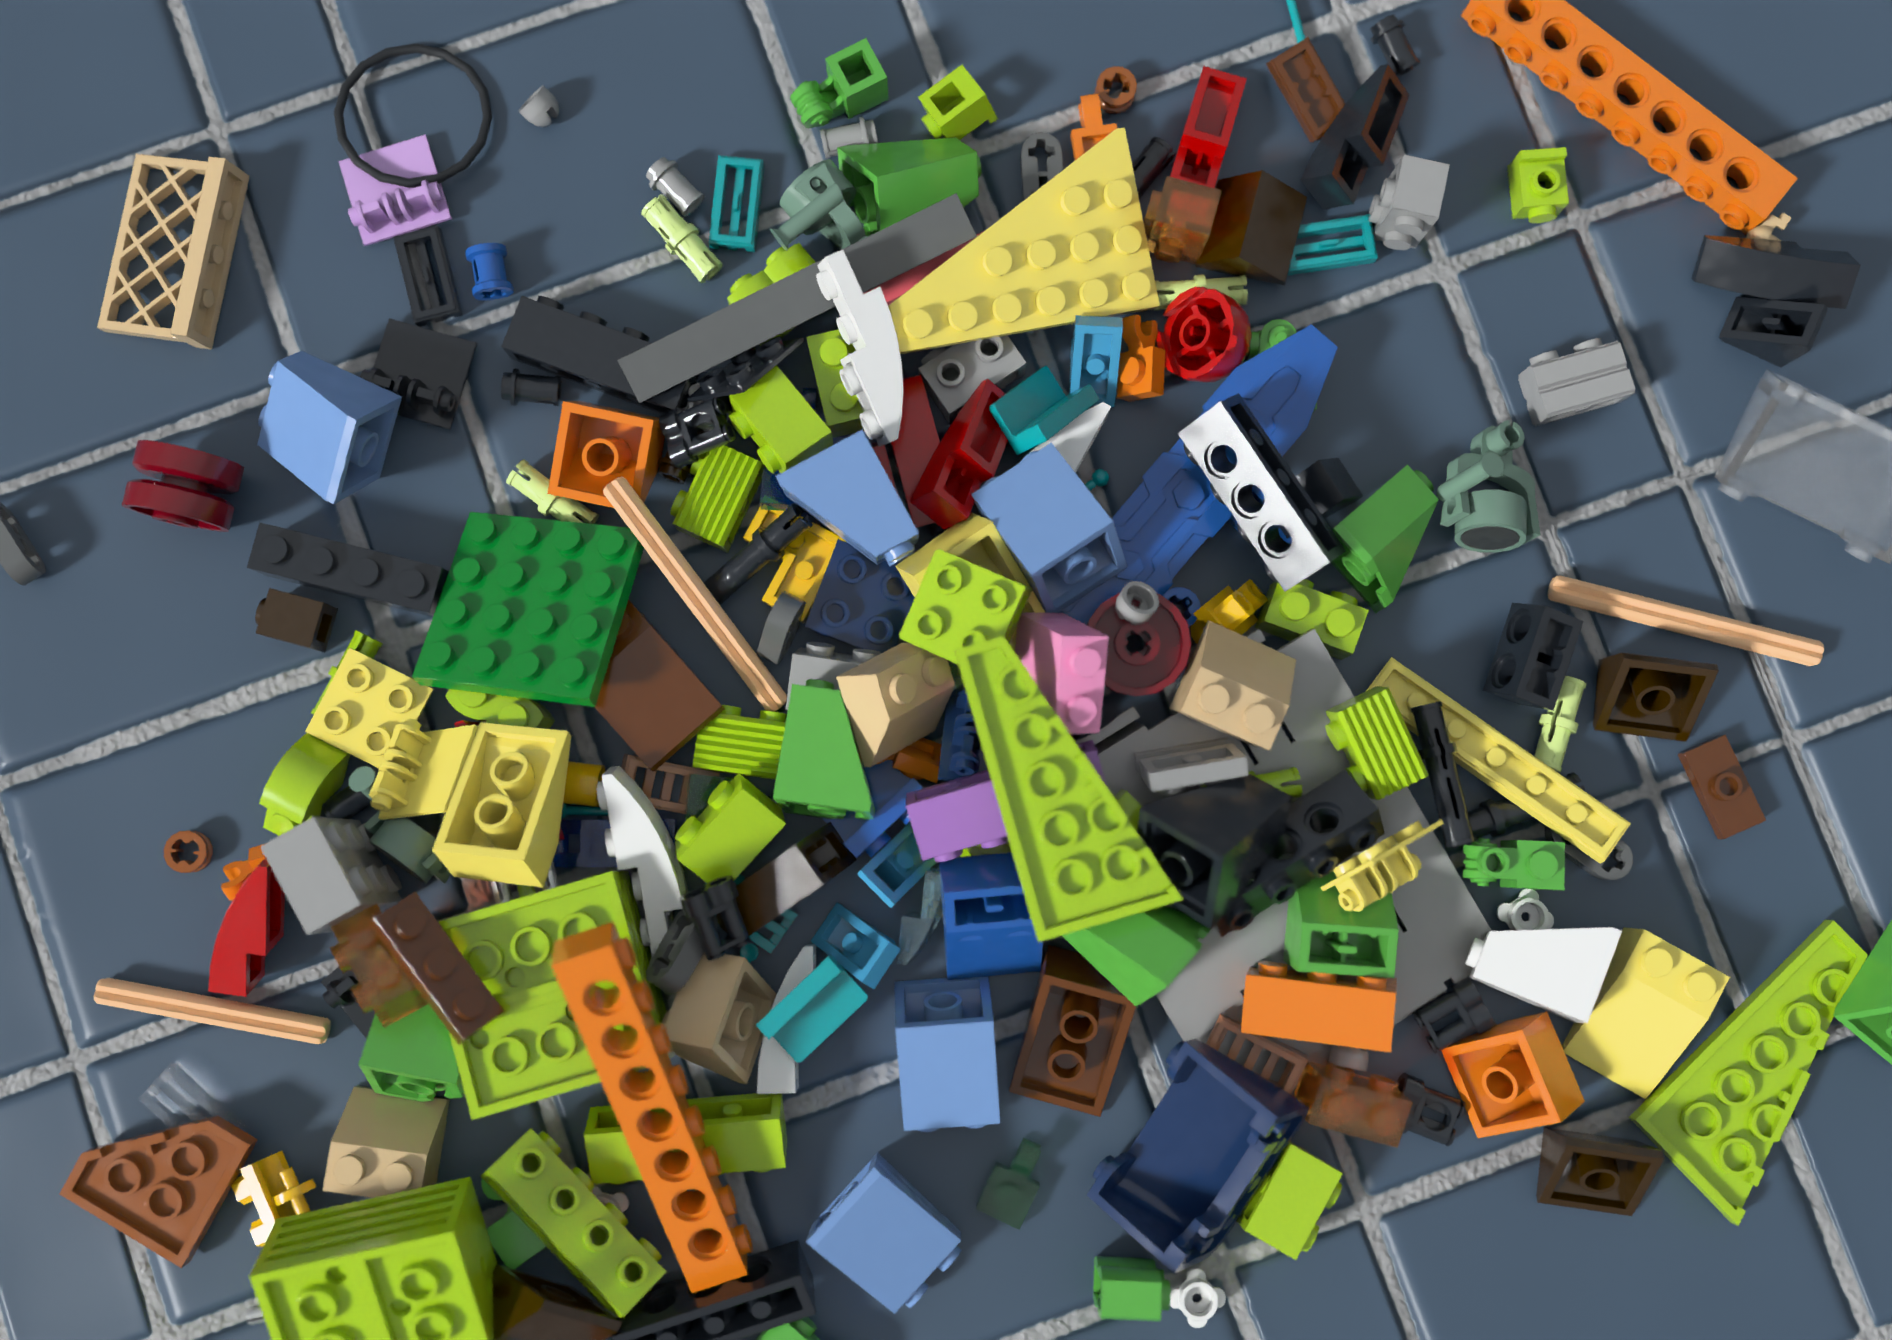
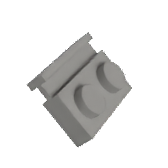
(1184, 765)

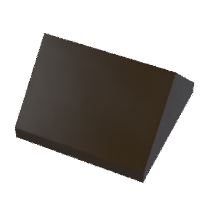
(1254, 228)
(1650, 695)
(1595, 1171)
(545, 1310)

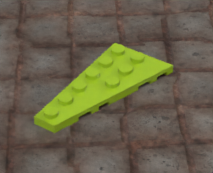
(1063, 825)
(1747, 1077)

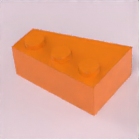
(1319, 1007)

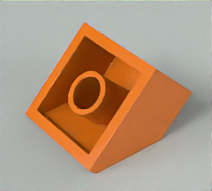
(601, 445)
(1514, 1076)

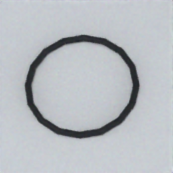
(404, 50)

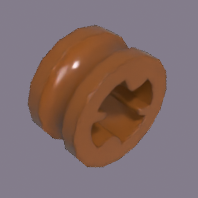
(1124, 100)
(187, 866)

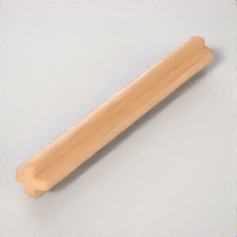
(212, 1010)

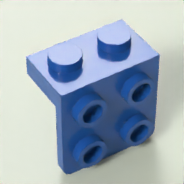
(888, 793)

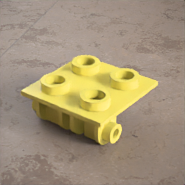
(365, 706)
(420, 770)
(1379, 869)

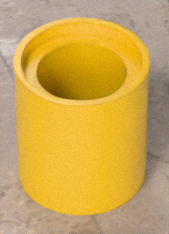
(582, 783)

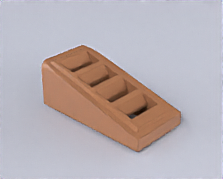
(630, 765)
(1296, 1059)

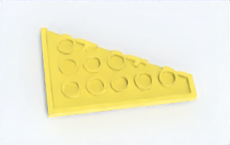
(1052, 257)

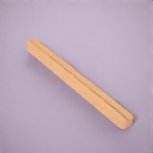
(695, 594)
(1685, 620)

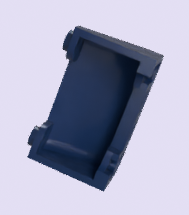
(1197, 1156)

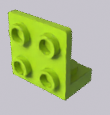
(962, 606)

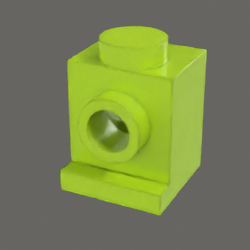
(955, 106)
(1526, 195)

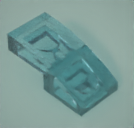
(919, 926)

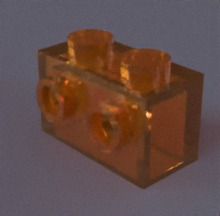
(1180, 220)
(381, 979)
(1353, 1103)

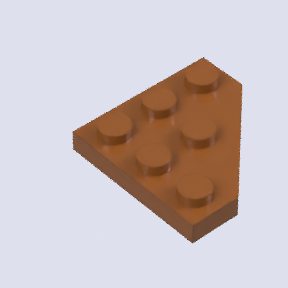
(162, 1183)

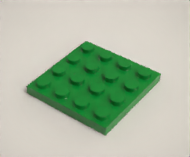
(530, 609)

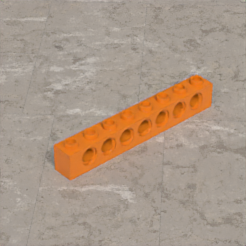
(1652, 98)
(703, 1255)

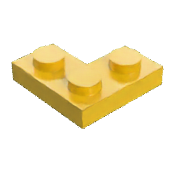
(802, 563)

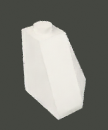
(1547, 966)

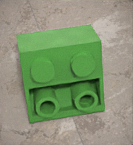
(1338, 941)

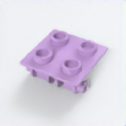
(390, 209)

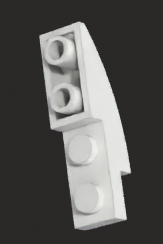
(876, 365)
(643, 842)

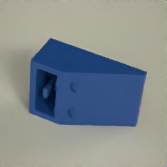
(986, 918)

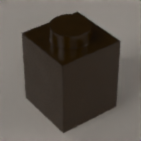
(295, 620)

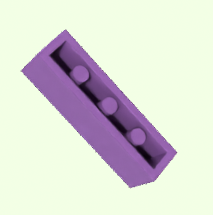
(964, 813)

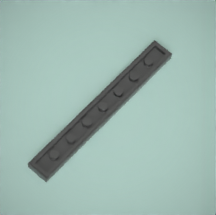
(793, 300)

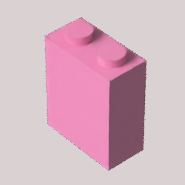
(1066, 665)

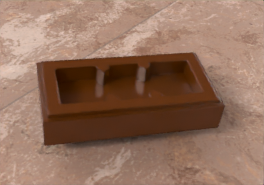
(1307, 88)
(1721, 787)

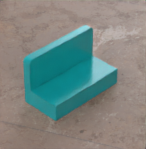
(1038, 409)
(813, 1009)

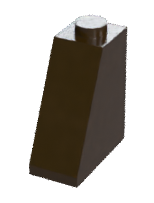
(791, 877)

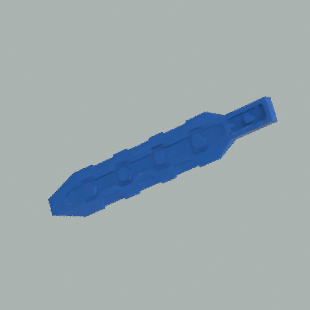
(1174, 503)

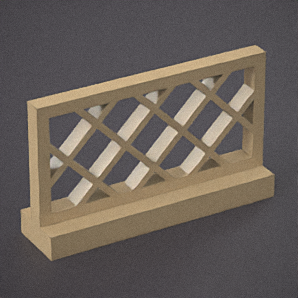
(205, 252)

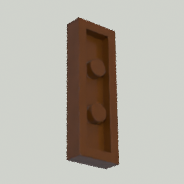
(436, 967)

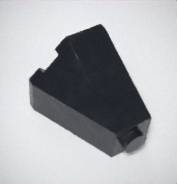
(1214, 840)

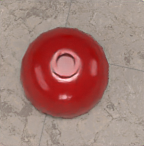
(1204, 335)

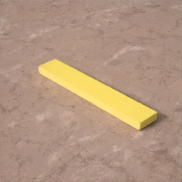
(1510, 767)

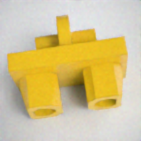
(1230, 609)
(274, 1193)

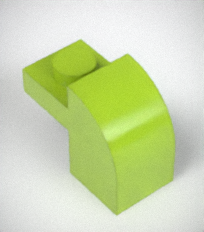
(302, 783)

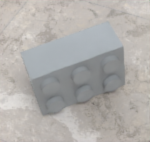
(331, 872)

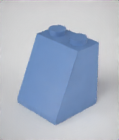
(327, 425)
(853, 499)
(1052, 528)
(946, 1053)
(885, 1235)

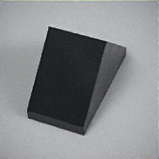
(1773, 328)
(1328, 487)

